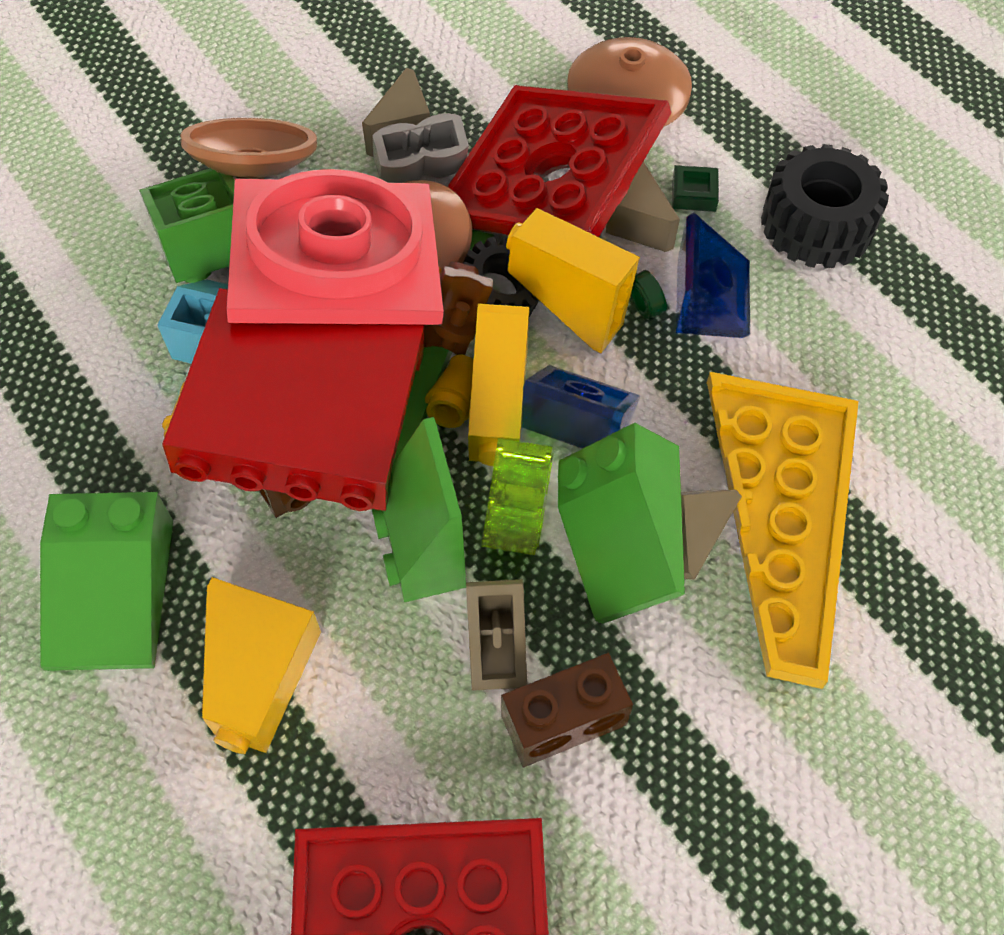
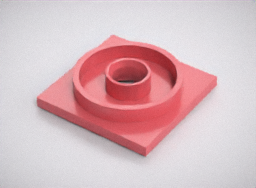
(333, 251)

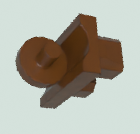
(461, 293)

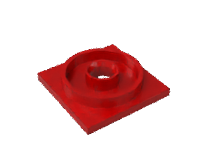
(551, 130)
(420, 876)

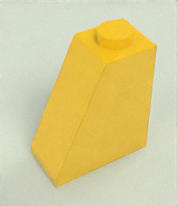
(573, 275)
(497, 379)
(251, 663)

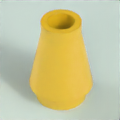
(451, 393)

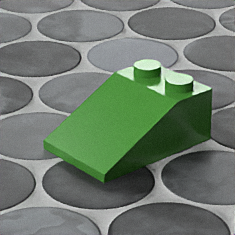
(193, 222)
(422, 520)
(624, 520)
(102, 580)

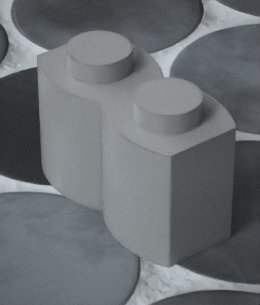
(428, 149)

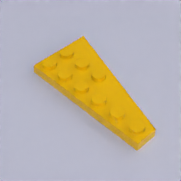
(792, 467)

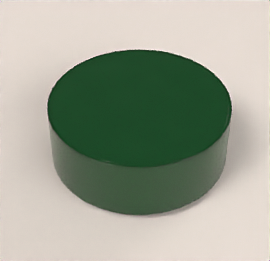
(648, 295)

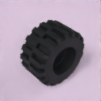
(824, 205)

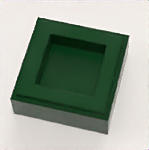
(695, 188)

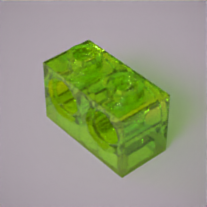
(518, 496)

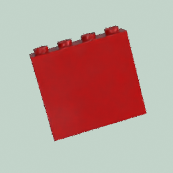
(295, 407)

